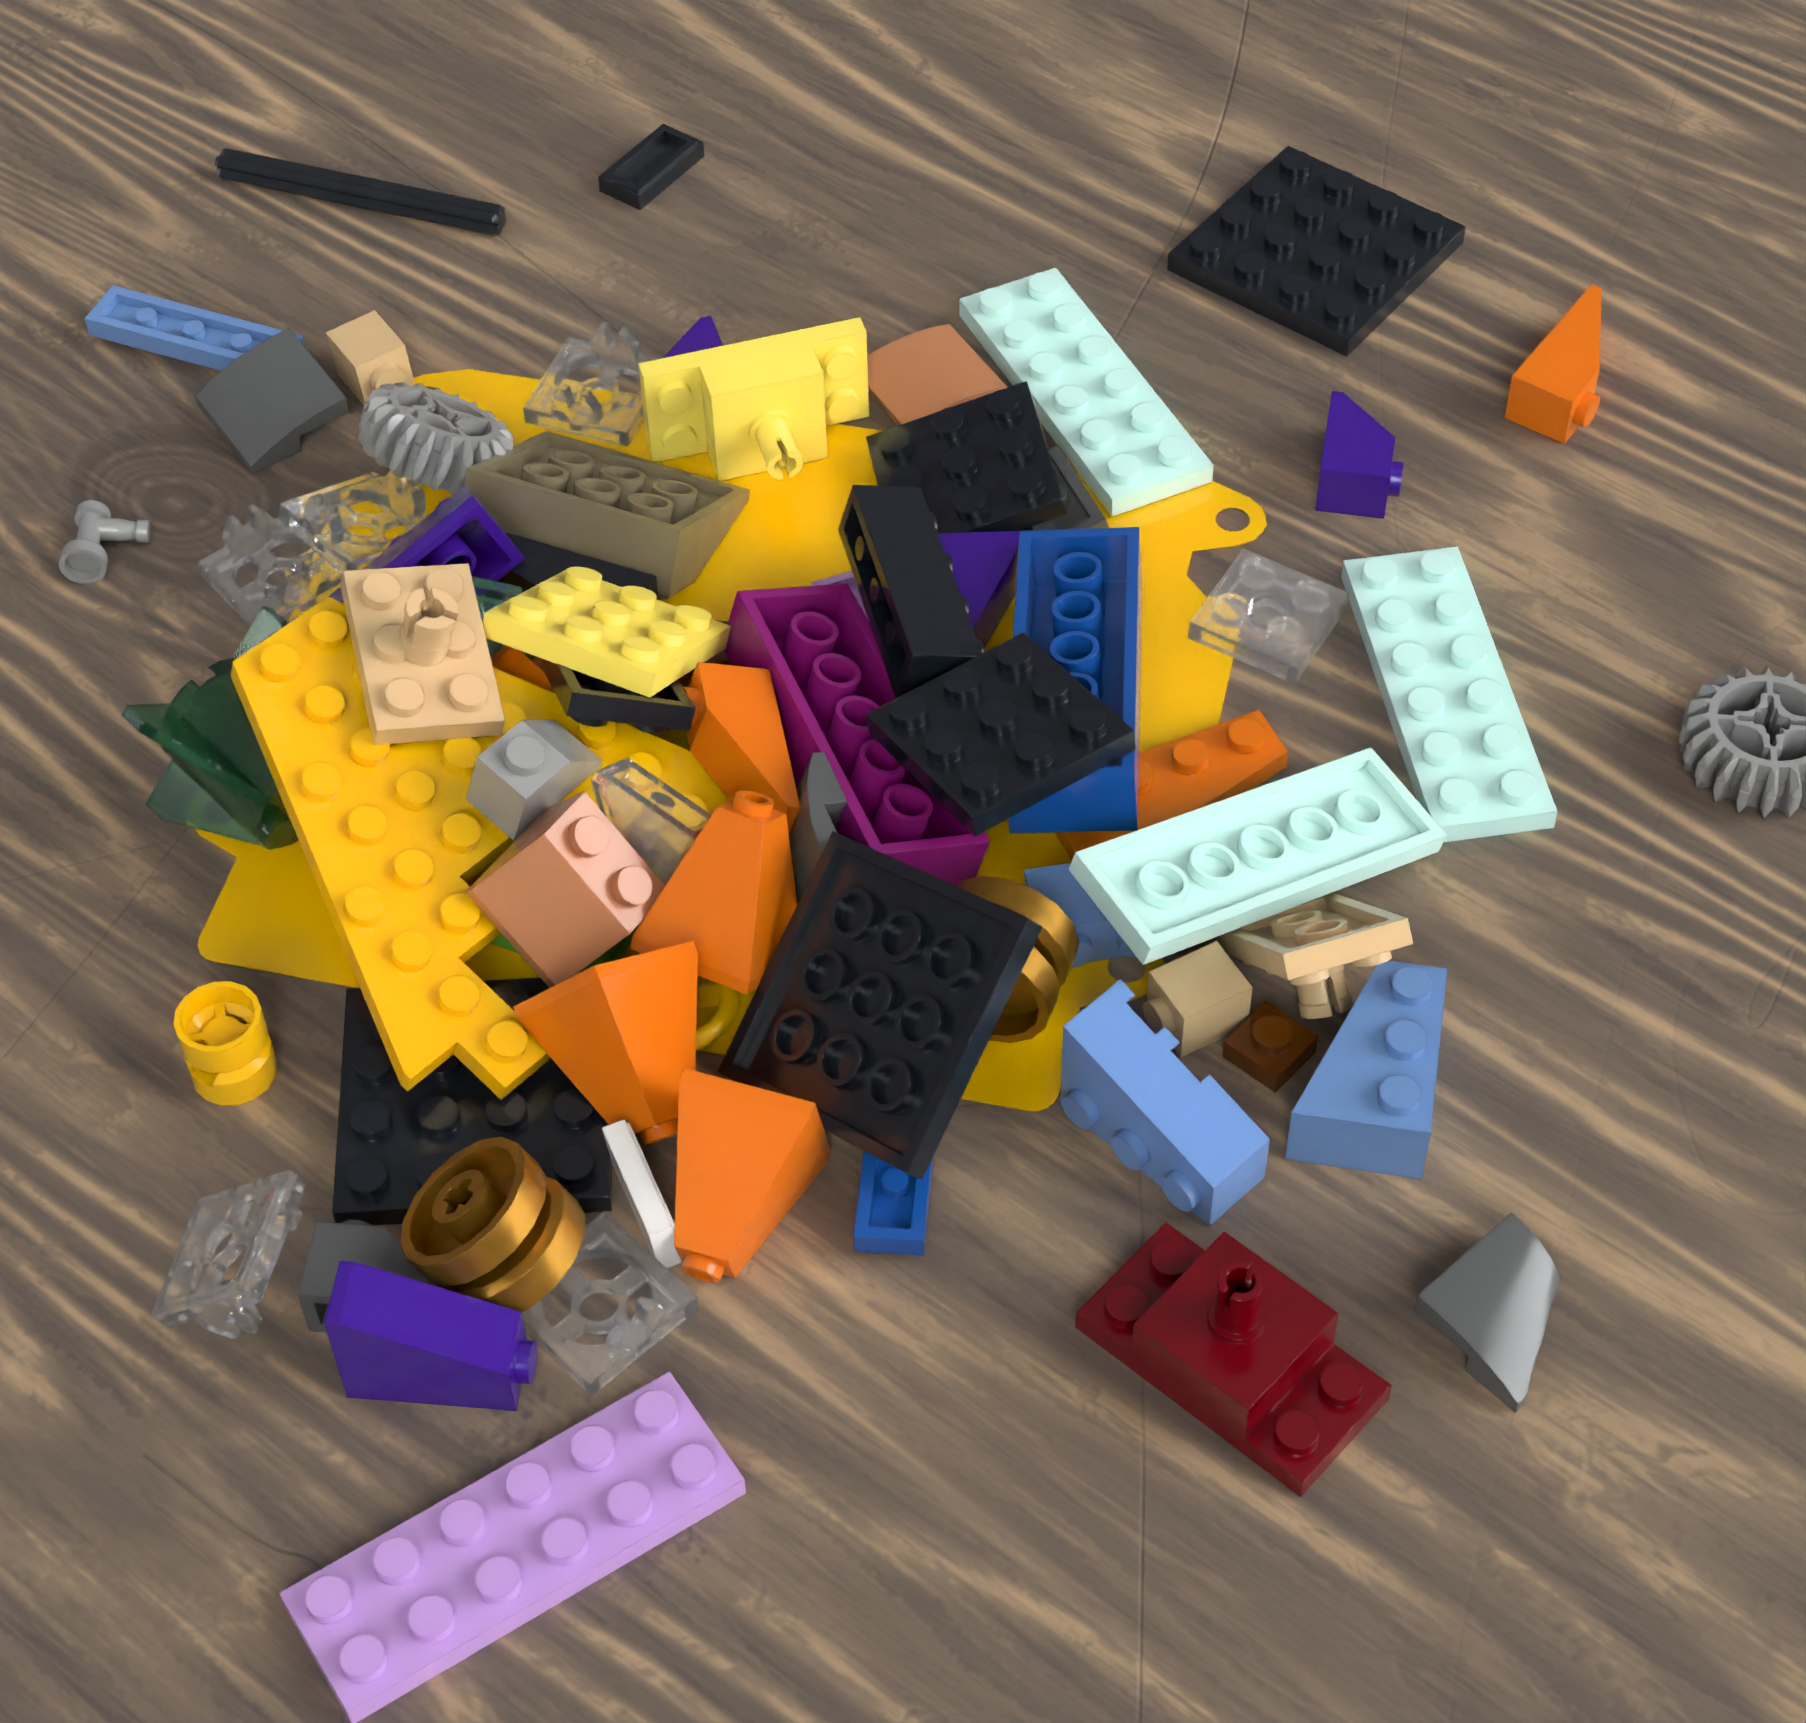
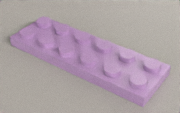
(511, 1546)

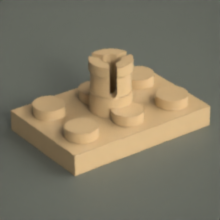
(421, 653)
(1314, 944)

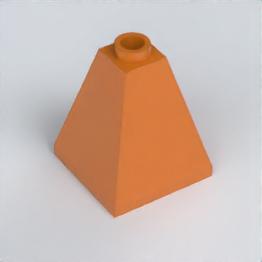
(729, 894)
(624, 1035)
(738, 1169)

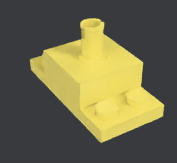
(757, 399)

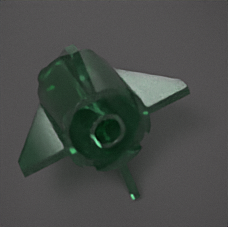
(216, 765)

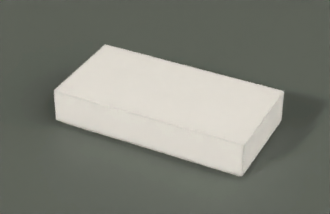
(642, 1192)

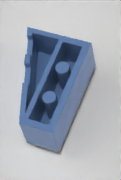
(1378, 1078)
(1155, 1111)

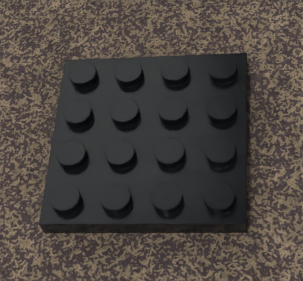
(1316, 249)
(880, 1001)
(398, 1137)

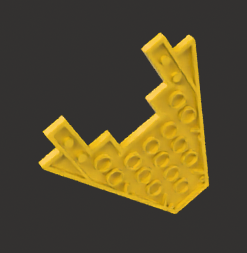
(401, 840)

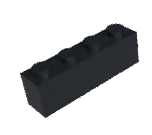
(906, 585)

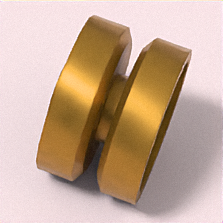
(1047, 964)
(493, 1226)

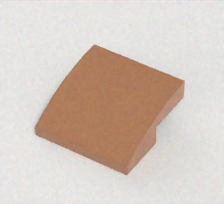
(927, 374)

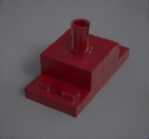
(1237, 1351)

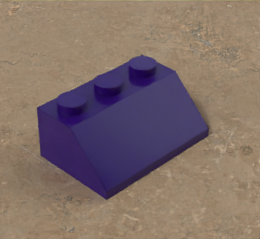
(453, 534)

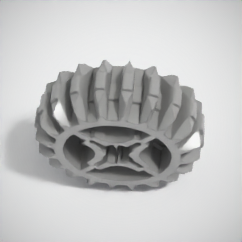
(429, 434)
(1749, 740)

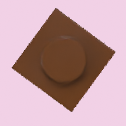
(1270, 1046)

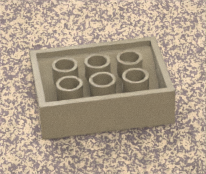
(608, 506)

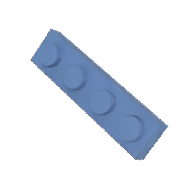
(174, 328)

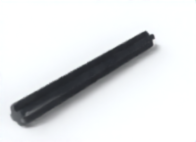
(361, 191)

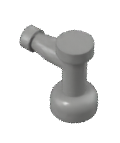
(84, 558)

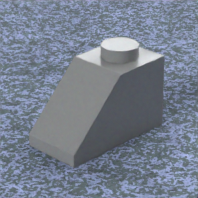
(527, 773)

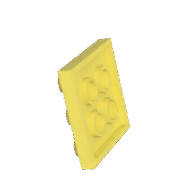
(607, 630)

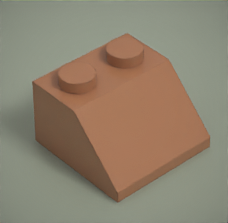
(566, 889)

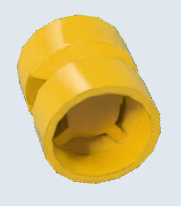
(225, 1043)

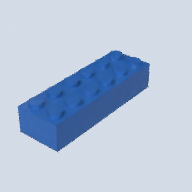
(1085, 610)

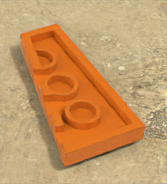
(1197, 773)

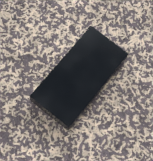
(651, 166)

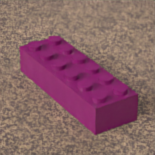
(824, 686)

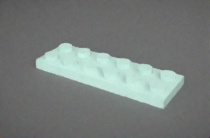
(1086, 392)
(1447, 694)
(1255, 854)

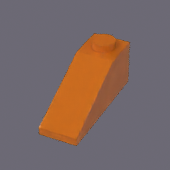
(1559, 379)
(741, 734)

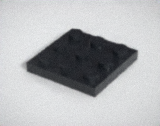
(975, 463)
(1000, 733)

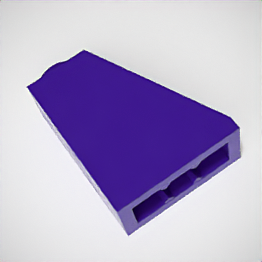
(984, 574)
(425, 1342)

